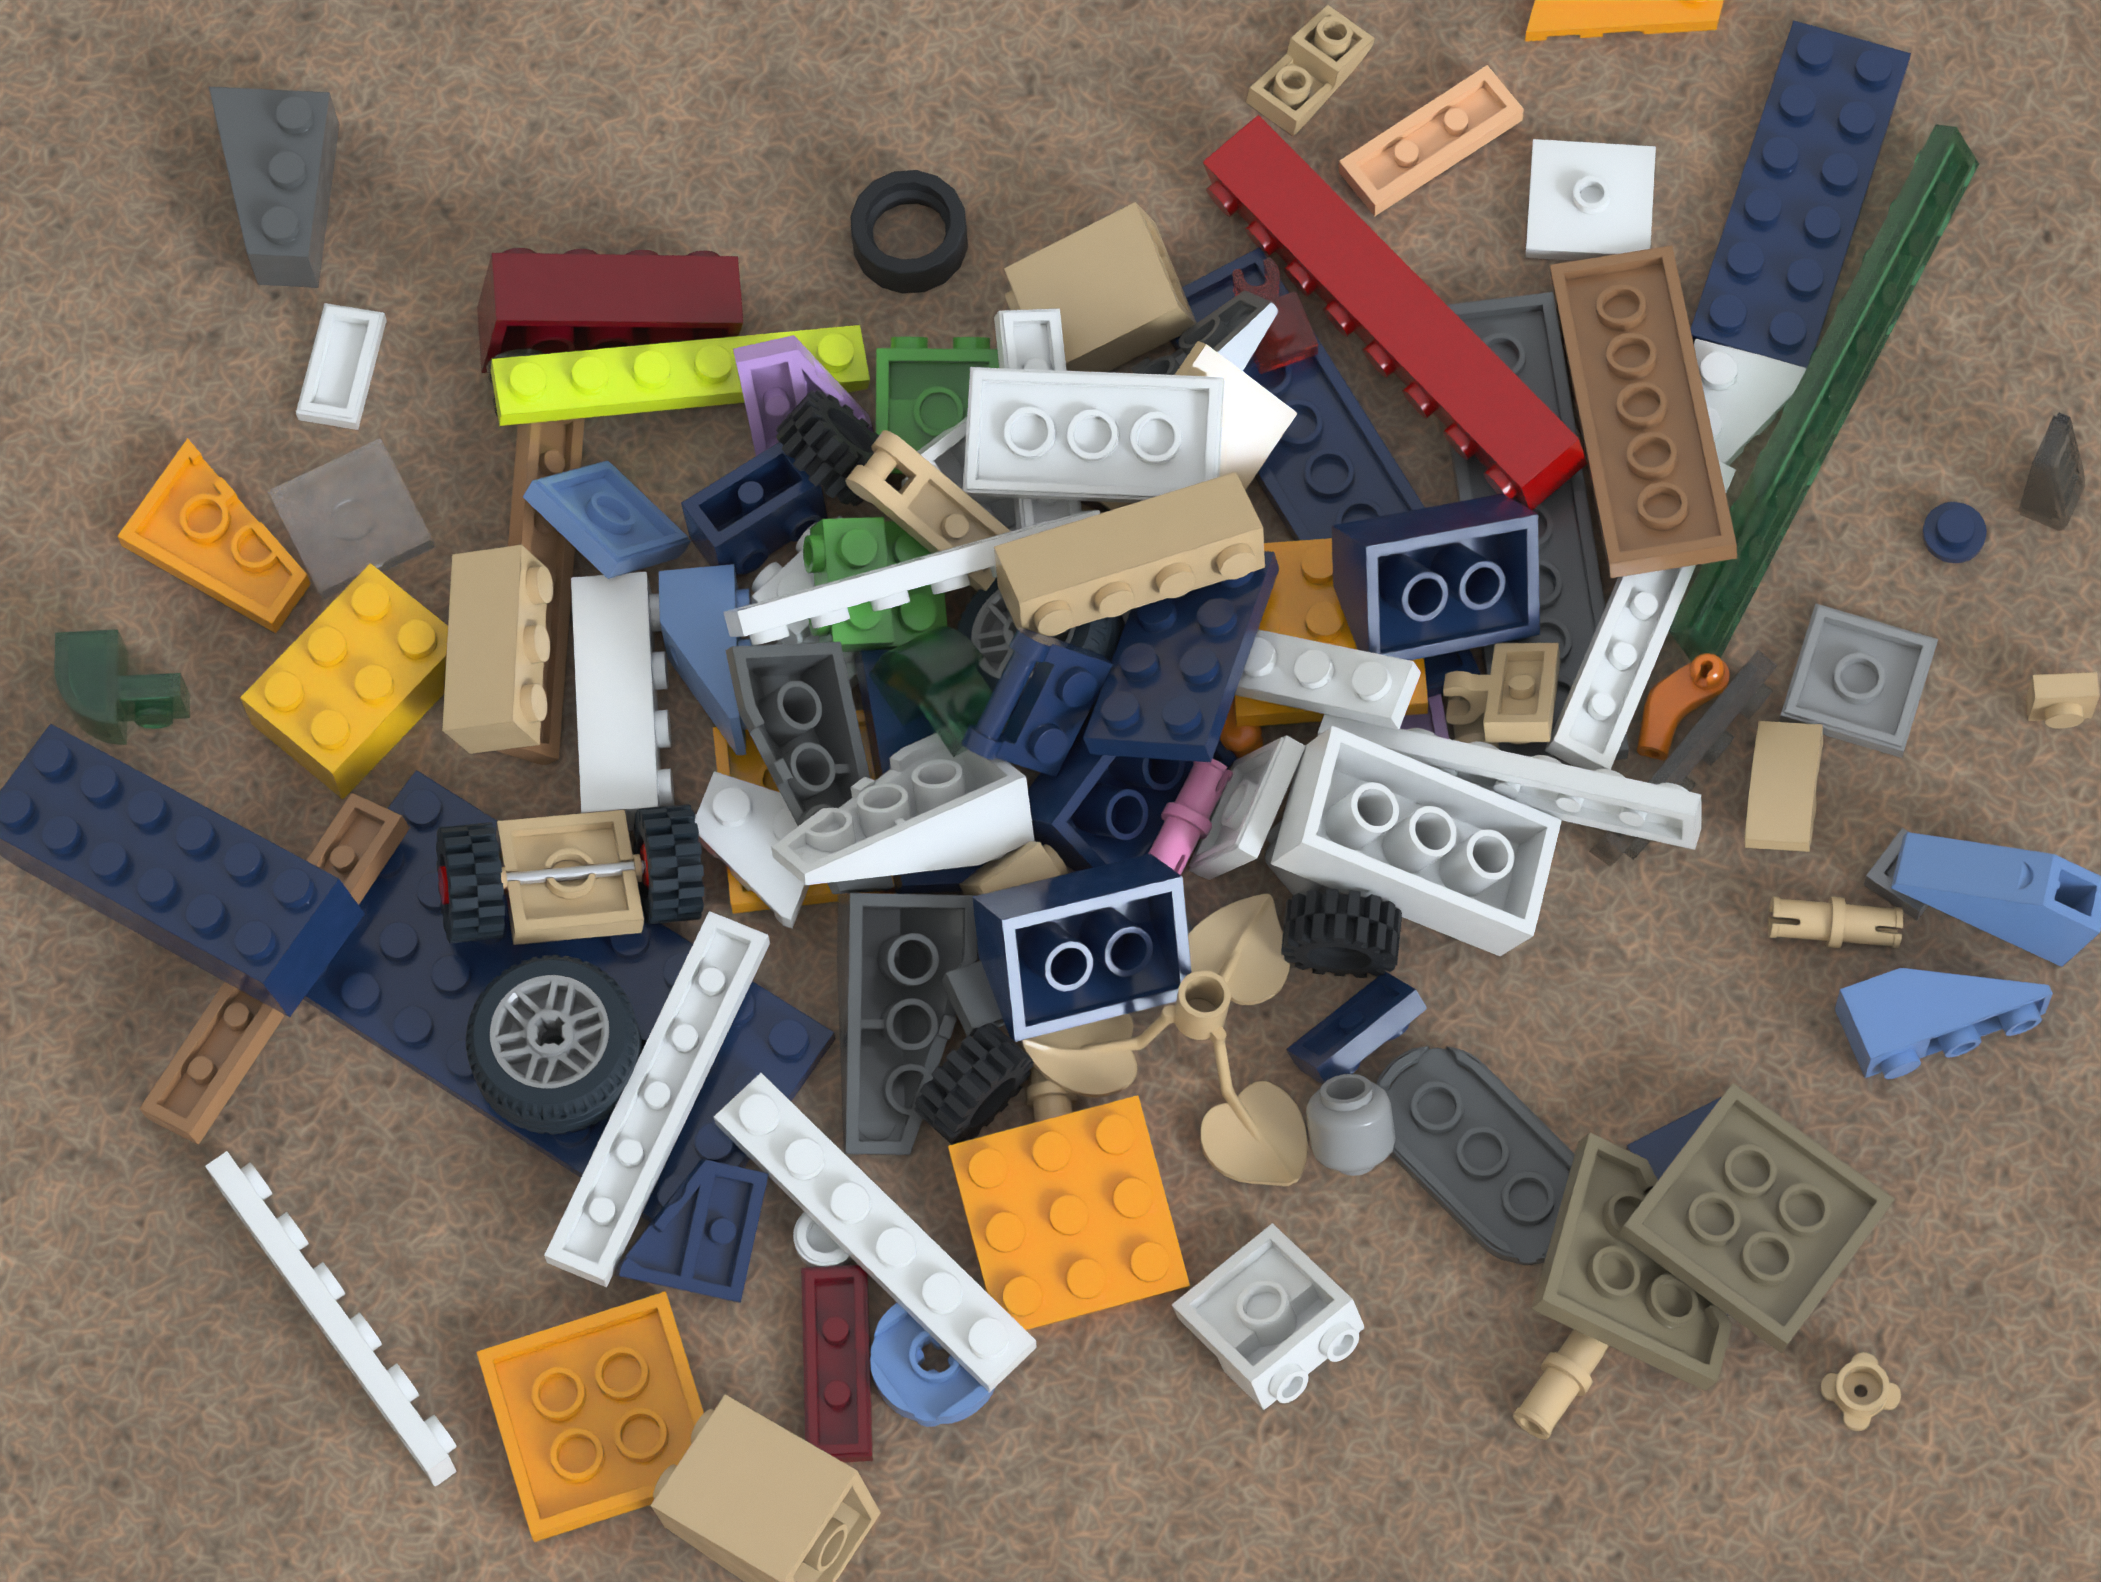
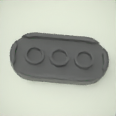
(1477, 1150)

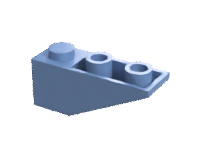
(698, 636)
(2005, 891)
(1922, 1012)

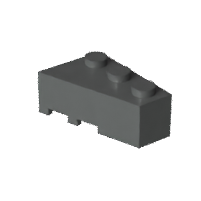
(280, 175)

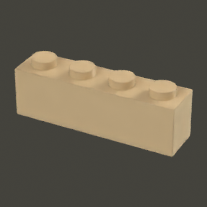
(1130, 556)

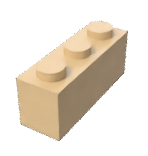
(496, 649)

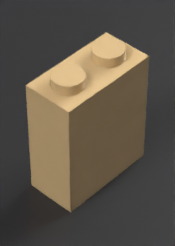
(1111, 290)

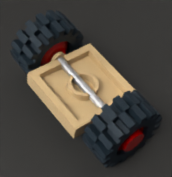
(569, 875)

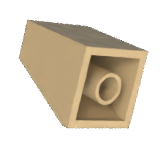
(764, 1500)

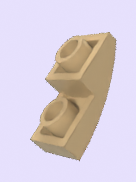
(1311, 71)
(1783, 786)

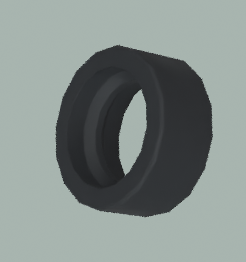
(912, 274)

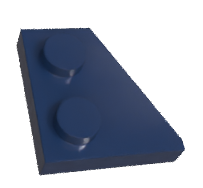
(701, 1233)

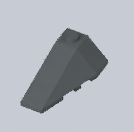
(804, 727)

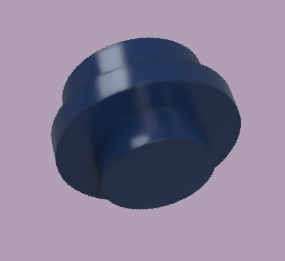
(1954, 532)

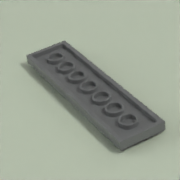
(1571, 597)

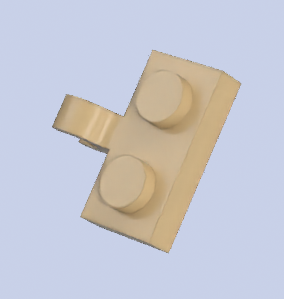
(1515, 695)

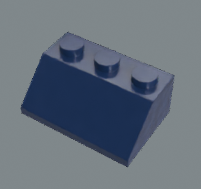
(1439, 577)
(1105, 804)
(1084, 945)

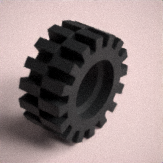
(827, 443)
(1341, 933)
(973, 1084)

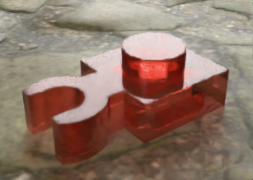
(1290, 333)

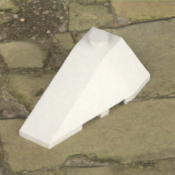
(914, 819)

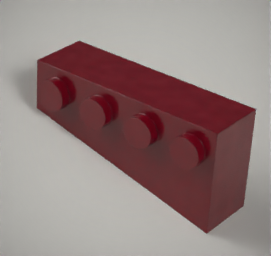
(605, 300)

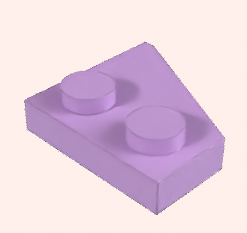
(776, 379)

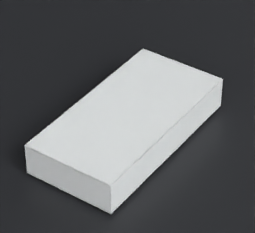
(341, 366)

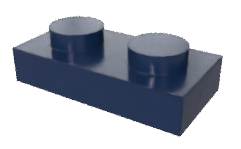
(1357, 1028)

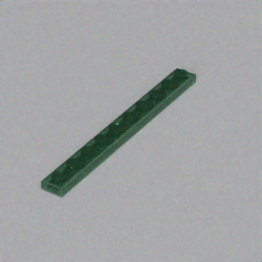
(1827, 391)

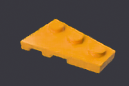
(1597, 17)
(214, 543)

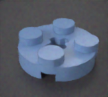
(908, 1389)

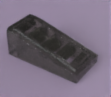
(2054, 477)

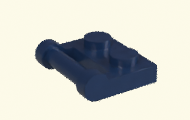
(1049, 708)

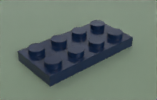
(1180, 670)

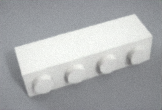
(618, 695)

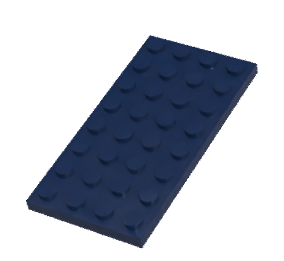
(415, 991)

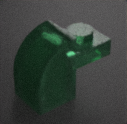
(935, 679)
(102, 695)

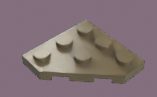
(1611, 1287)

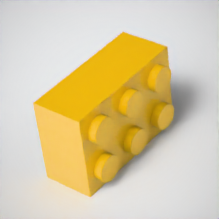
(352, 681)

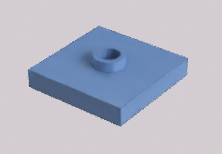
(607, 519)

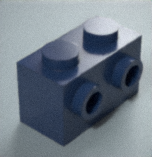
(753, 511)

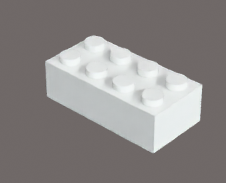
(1417, 839)

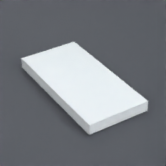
(1090, 434)

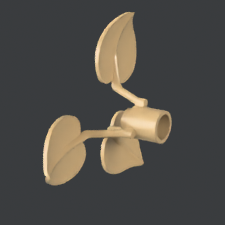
(1232, 958)

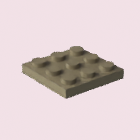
(1756, 1217)

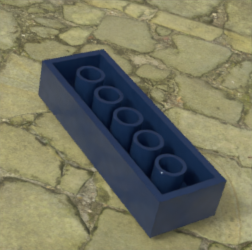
(173, 870)

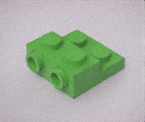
(926, 388)
(859, 545)

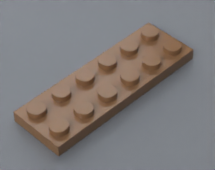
(1642, 412)

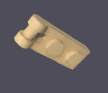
(927, 504)

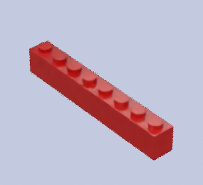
(1394, 314)

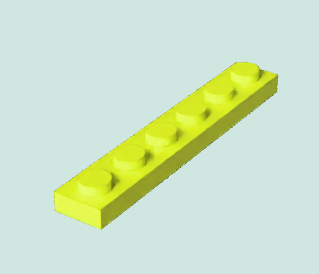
(653, 376)

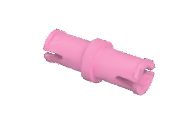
(1190, 813)

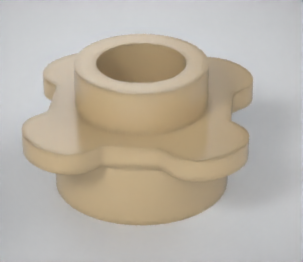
(1863, 1372)

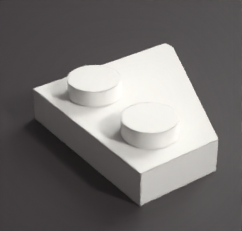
(1742, 393)
(739, 827)

